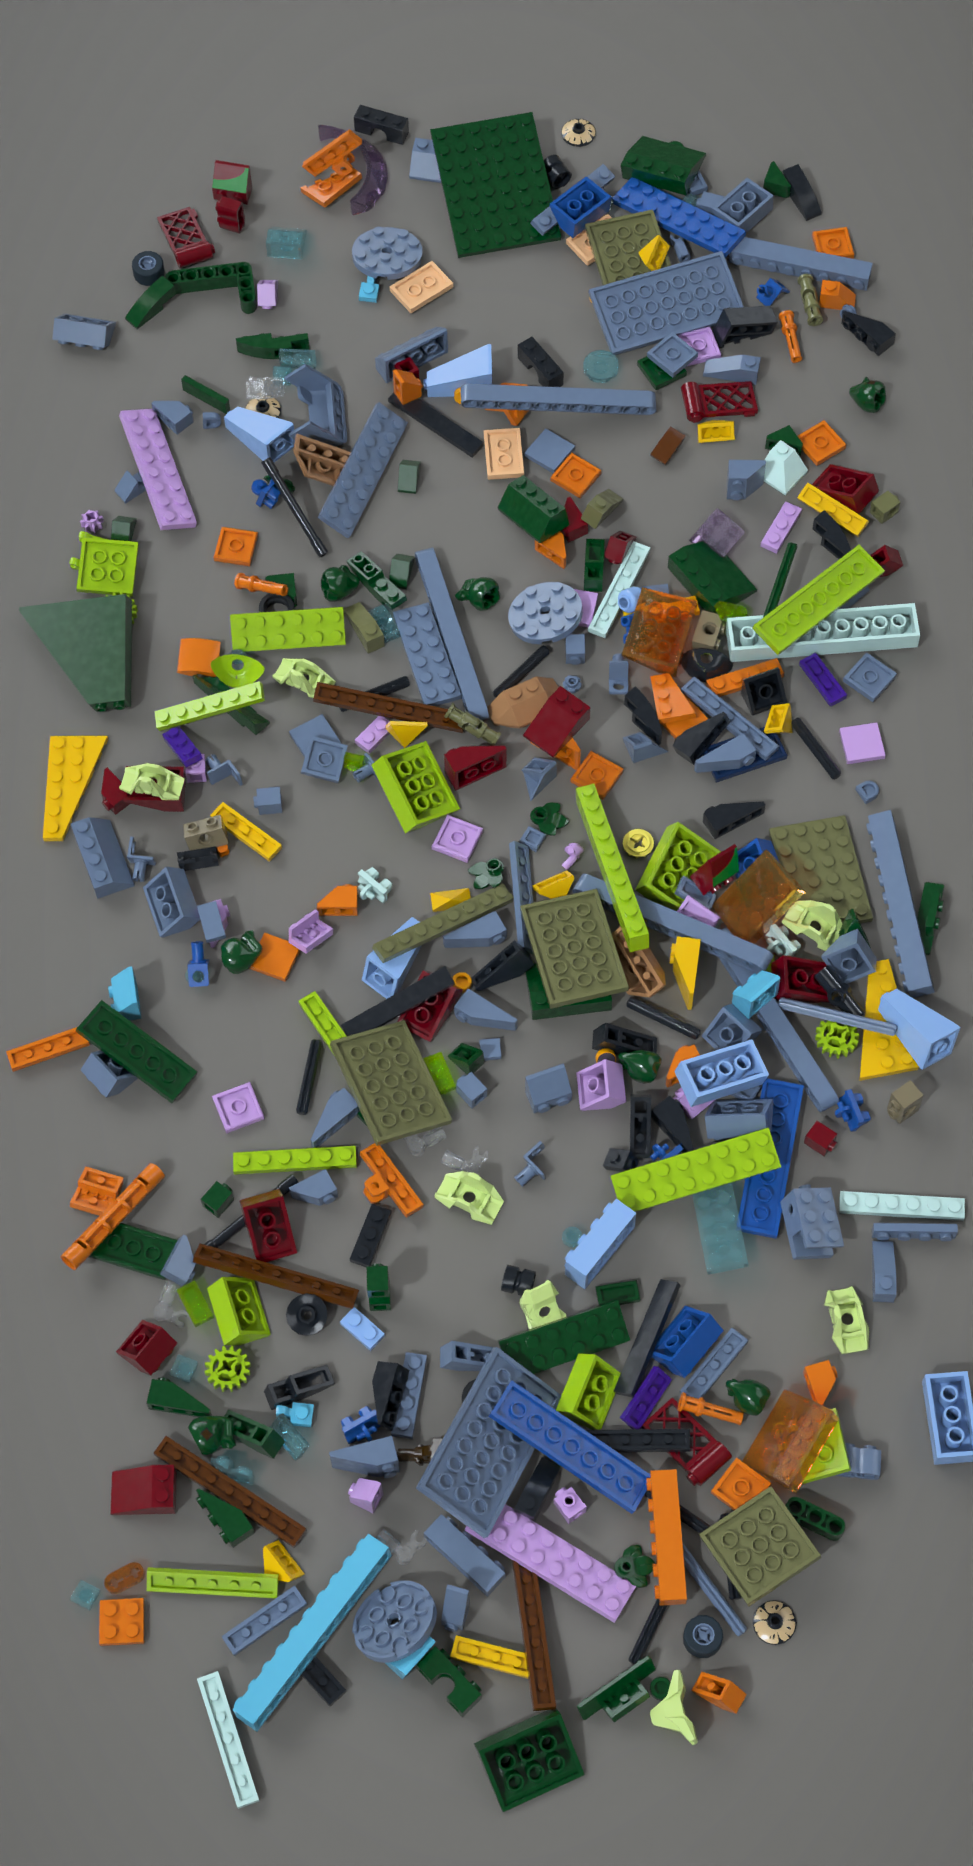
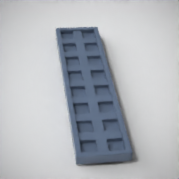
(362, 470)

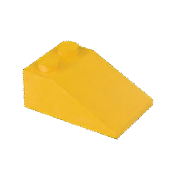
(685, 961)

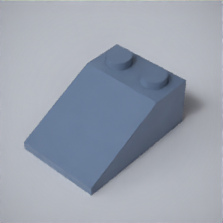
(370, 1458)

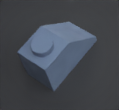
(173, 414)
(315, 1189)
(180, 1263)

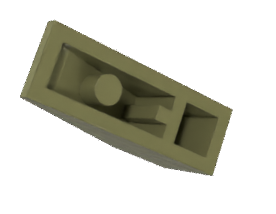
(601, 507)
(365, 627)

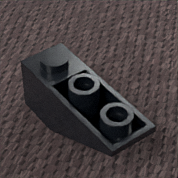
(872, 333)
(388, 1390)

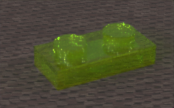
(729, 610)
(440, 1073)
(195, 1303)

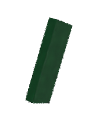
(205, 394)

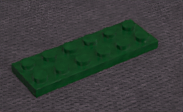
(136, 1051)
(567, 1337)

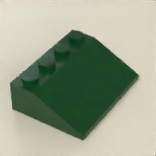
(662, 164)
(709, 576)
(539, 1003)
(529, 1759)

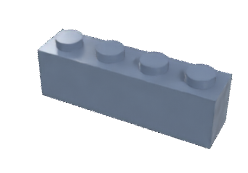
(464, 1555)

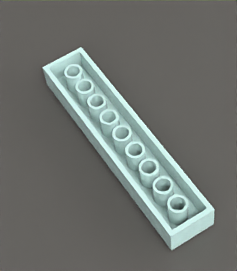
(841, 632)

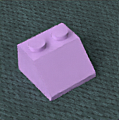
(601, 1086)

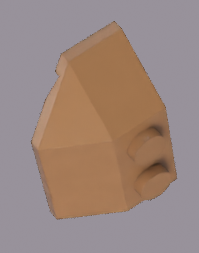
(319, 459)
(521, 703)
(640, 968)

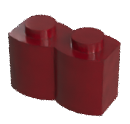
(230, 214)

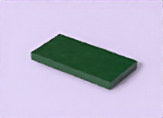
(135, 1250)

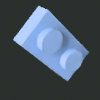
(362, 1328)

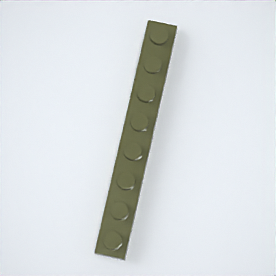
(442, 923)

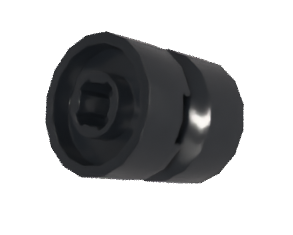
(556, 171)
(517, 1280)

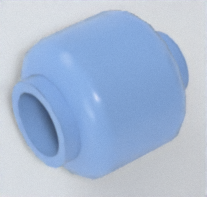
(628, 599)

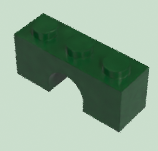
(378, 1287)
(436, 1666)

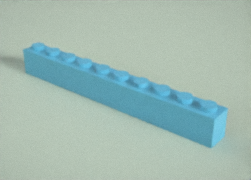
(312, 1632)

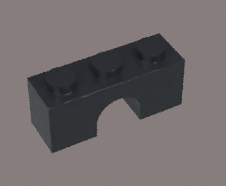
(392, 125)
(533, 355)

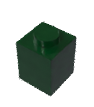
(217, 1198)

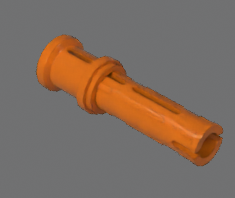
(789, 330)
(255, 584)
(698, 1408)

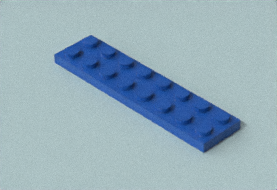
(680, 217)
(762, 1193)
(570, 1446)

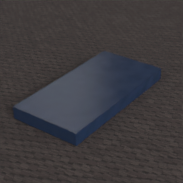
(778, 756)

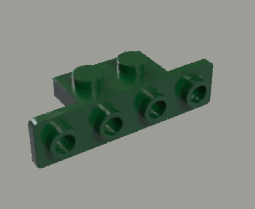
(928, 913)
(620, 1694)

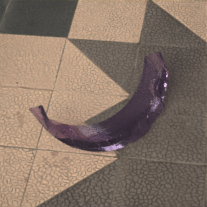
(376, 176)

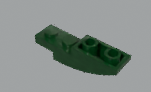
(266, 347)
(375, 581)

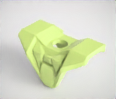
(292, 673)
(139, 780)
(804, 912)
(486, 1202)
(537, 1298)
(847, 1337)
(671, 1713)

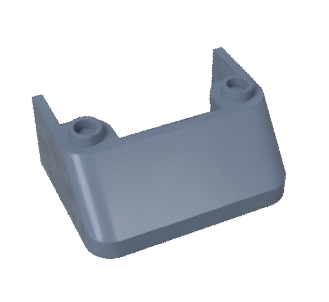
(324, 403)

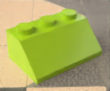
(238, 1310)
(589, 1391)

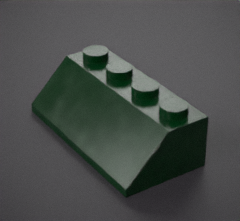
(533, 509)

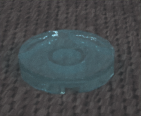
(600, 366)

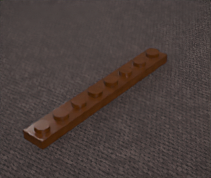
(383, 706)
(275, 1275)
(230, 1491)
(534, 1639)

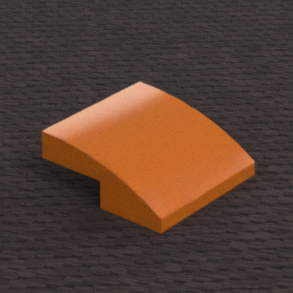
(197, 655)
(96, 1191)

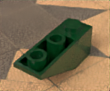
(230, 1519)

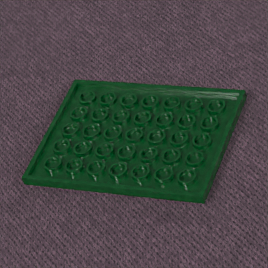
(493, 183)

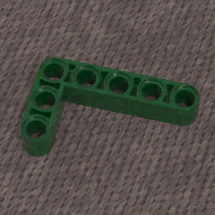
(217, 277)
(826, 1518)

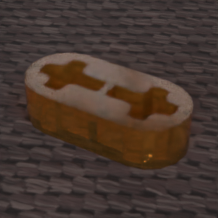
(121, 1574)

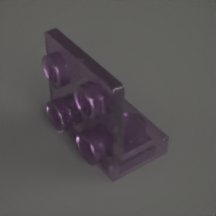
(718, 533)

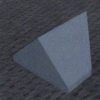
(641, 747)
(538, 775)

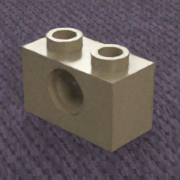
(708, 623)
(206, 833)
(904, 1102)

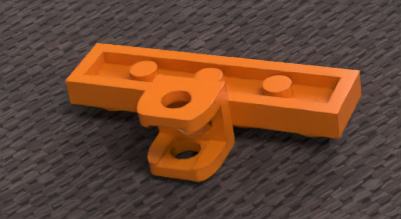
(335, 155)
(388, 1181)

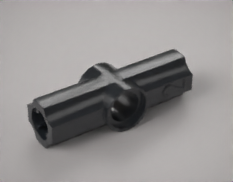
(832, 986)

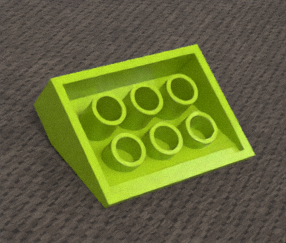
(415, 786)
(676, 855)

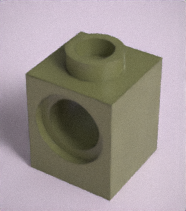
(885, 507)

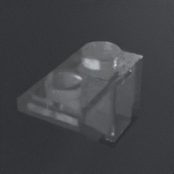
(265, 387)

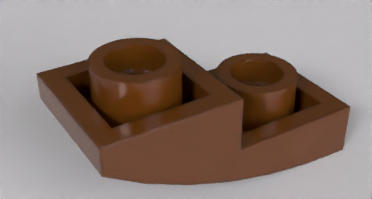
(667, 445)

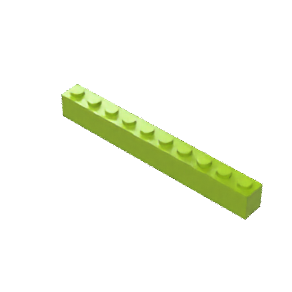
(612, 868)

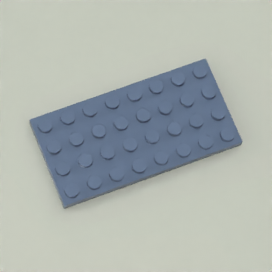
(664, 301)
(478, 1456)

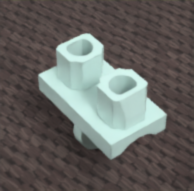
(371, 888)
(780, 943)

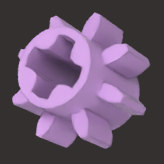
(91, 521)

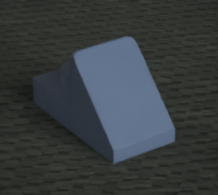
(130, 486)

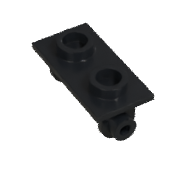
(197, 858)

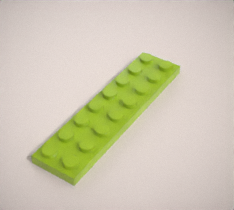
(818, 599)
(696, 1171)

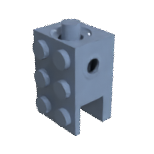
(811, 1222)

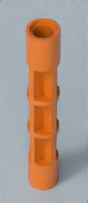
(112, 1216)

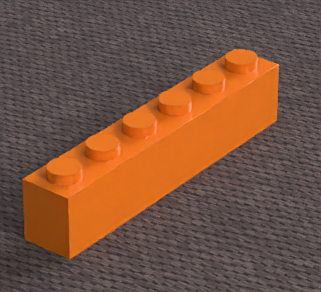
(667, 1536)

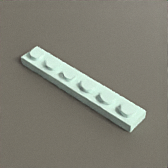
(623, 579)
(902, 1205)
(228, 1740)

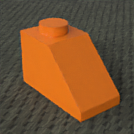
(835, 295)
(406, 386)
(553, 549)
(340, 902)
(683, 1053)
(820, 1380)
(719, 1692)

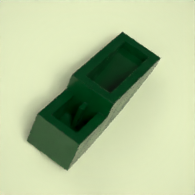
(150, 302)
(594, 565)

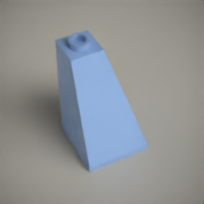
(468, 369)
(260, 432)
(389, 976)
(919, 1028)

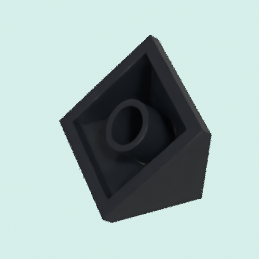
(763, 691)

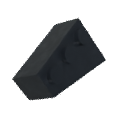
(744, 323)

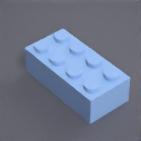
(721, 1073)
(600, 1243)
(949, 1416)

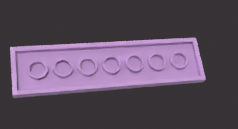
(157, 469)
(558, 1563)

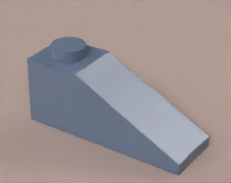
(733, 368)
(728, 756)
(479, 933)
(480, 1012)
(337, 1112)
(883, 1272)
(463, 1356)
(455, 1608)

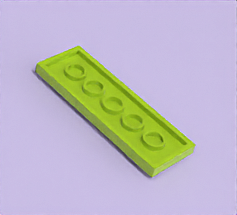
(288, 629)

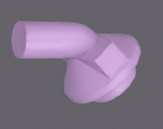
(574, 851)

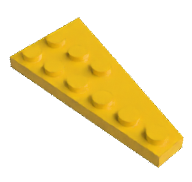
(68, 775)
(881, 1052)

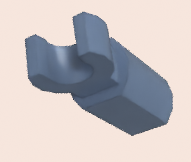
(680, 249)

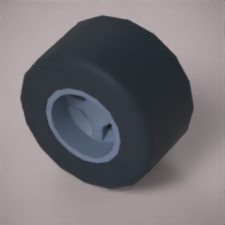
(147, 267)
(705, 1629)

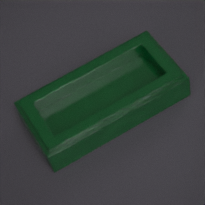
(624, 1292)

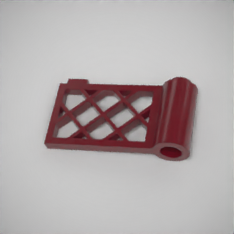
(191, 251)
(696, 404)
(707, 1460)

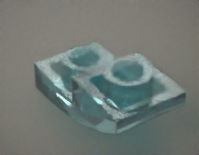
(385, 623)
(226, 1466)

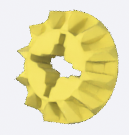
(635, 836)

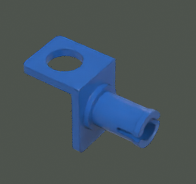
(770, 291)
(198, 963)

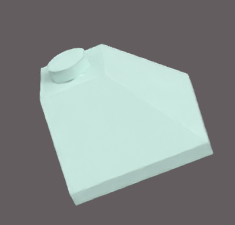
(783, 468)

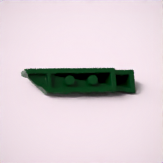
(244, 716)

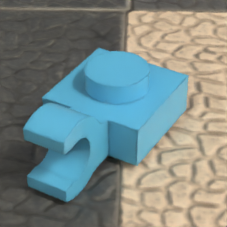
(369, 290)
(299, 1415)

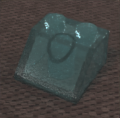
(285, 242)

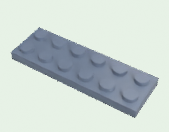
(427, 655)

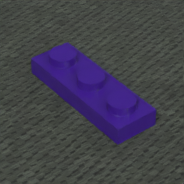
(822, 679)
(182, 746)
(646, 1398)

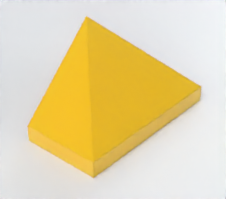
(654, 253)
(715, 431)
(779, 719)
(405, 731)
(555, 886)
(446, 899)
(280, 1562)

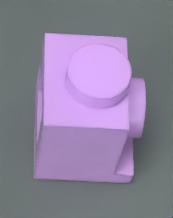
(197, 771)
(572, 1511)

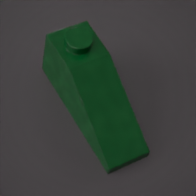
(170, 1398)
(255, 1435)

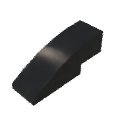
(802, 192)
(832, 535)
(643, 714)
(298, 1386)

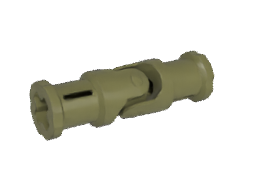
(810, 299)
(469, 723)

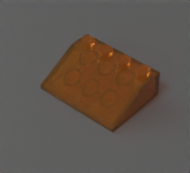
(660, 631)
(758, 898)
(791, 1440)

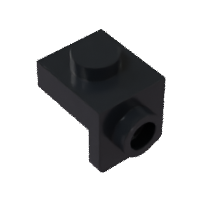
(620, 1160)

